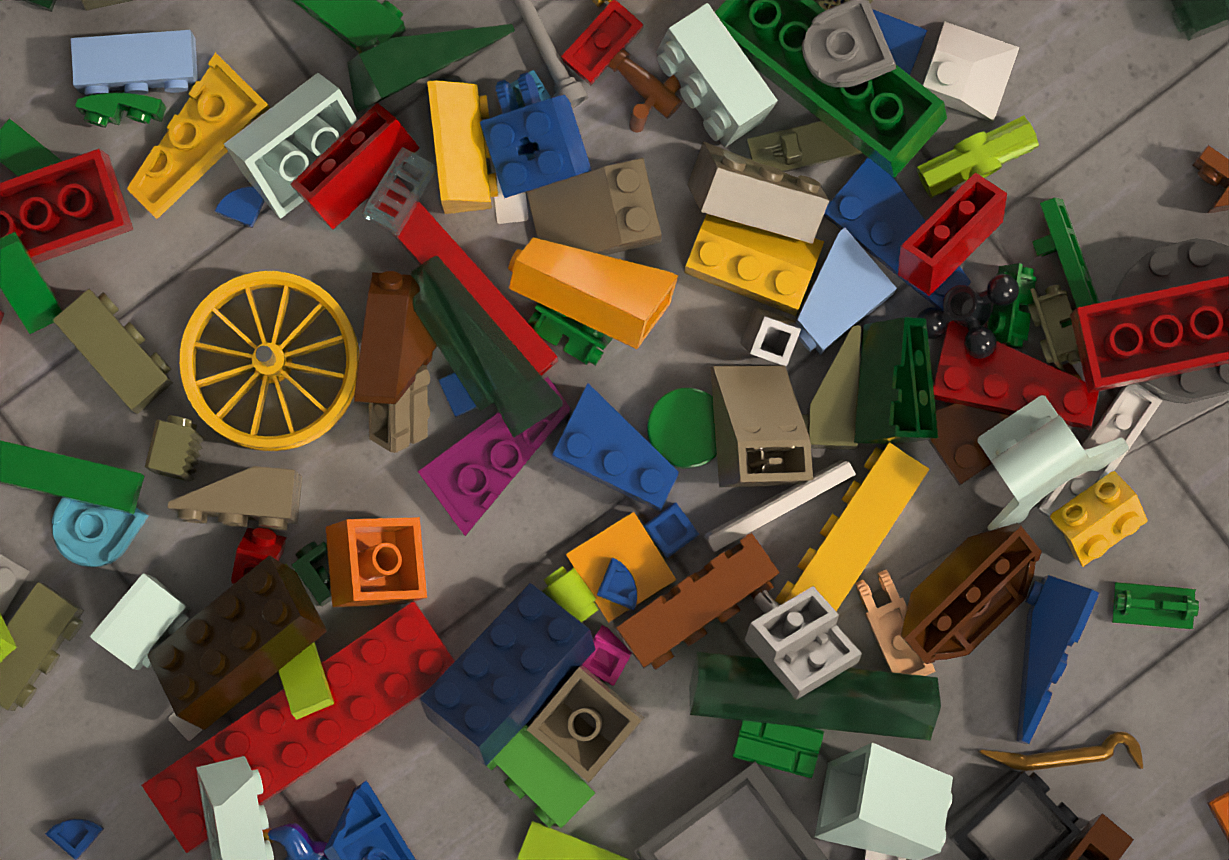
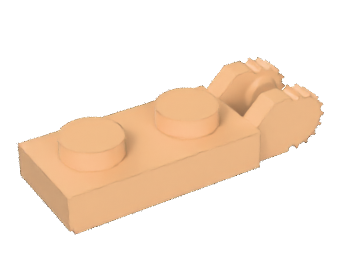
(887, 628)

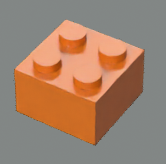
(376, 562)

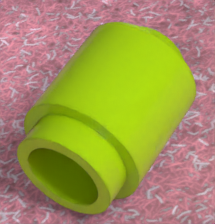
(570, 593)

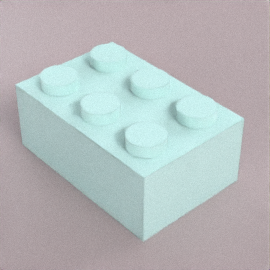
(715, 76)

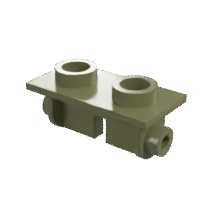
(1050, 313)

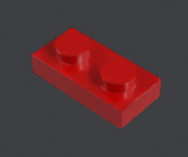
(602, 41)

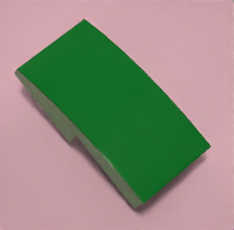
(109, 108)

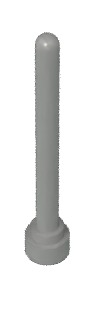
(564, 83)

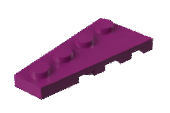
(483, 464)

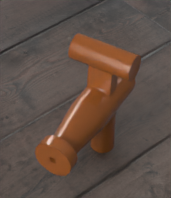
(656, 93)

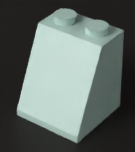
(884, 804)

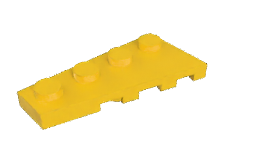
(196, 136)

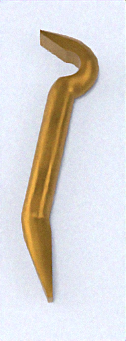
(1070, 756)

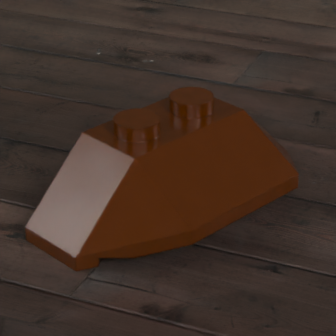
(970, 593)

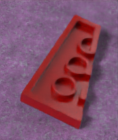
(1008, 381)

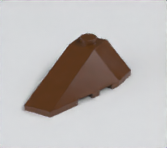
(392, 340)

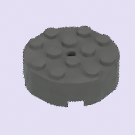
(1173, 267)

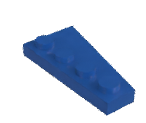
(882, 220)

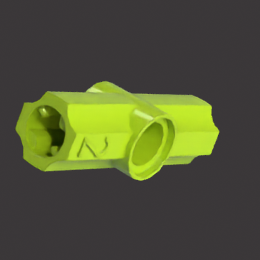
(979, 154)

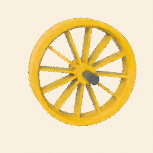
(269, 360)

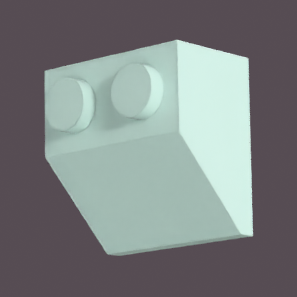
(141, 621)

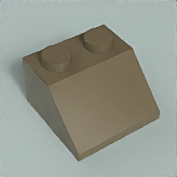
(585, 723)

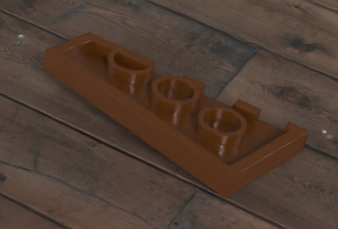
(959, 434)

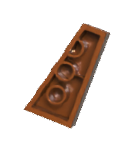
(697, 602)

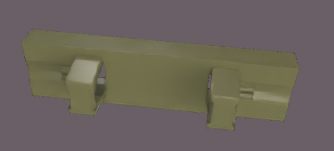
(800, 147)

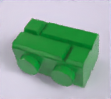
(779, 746)

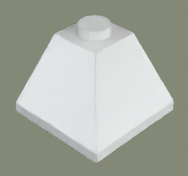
(970, 71)

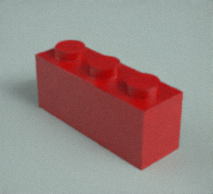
(353, 166)
(952, 234)

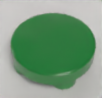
(684, 428)

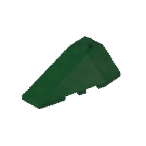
(403, 60)

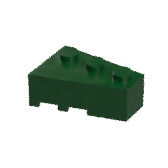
(895, 384)

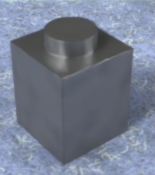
(770, 336)

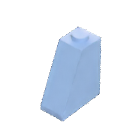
(842, 295)

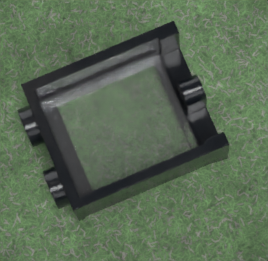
(1018, 824)

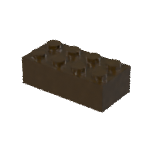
(236, 643)

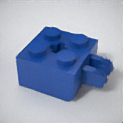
(513, 133)

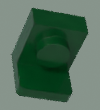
(315, 579)

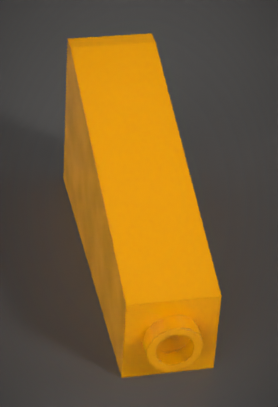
(593, 288)

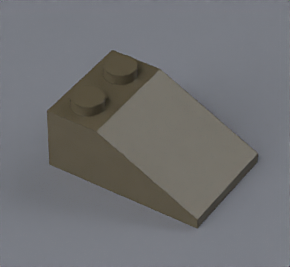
(598, 210)

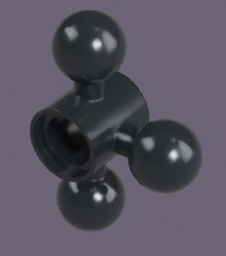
(979, 341)

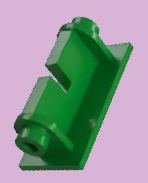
(1006, 321)
(583, 339)
(1154, 605)

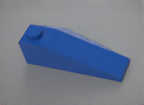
(1053, 622)

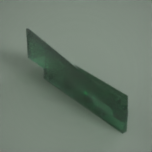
(480, 351)

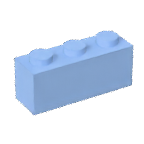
(134, 62)

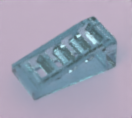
(382, 219)

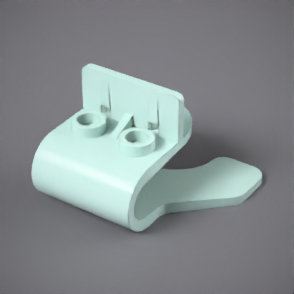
(1039, 454)

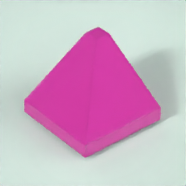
(608, 658)

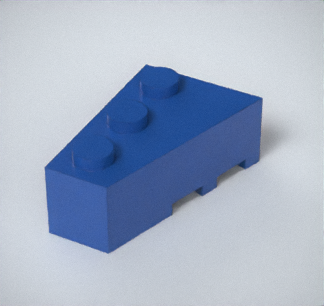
(614, 452)

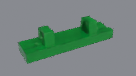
(1065, 243)

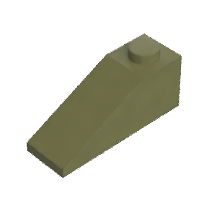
(834, 407)

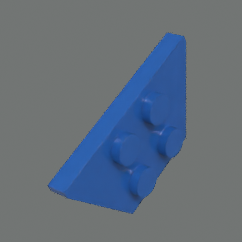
(366, 831)

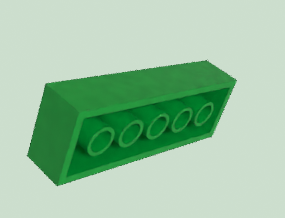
(881, 117)

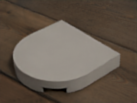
(846, 45)

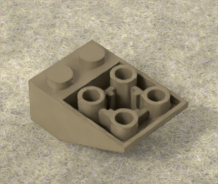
(759, 428)
(252, 494)

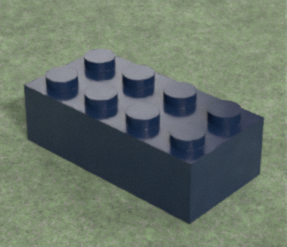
(507, 674)

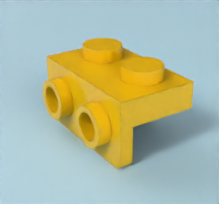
(1099, 517)

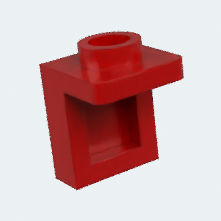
(254, 548)

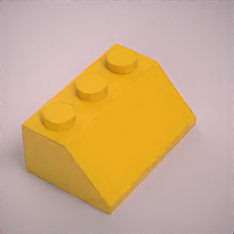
(461, 146)
(753, 262)

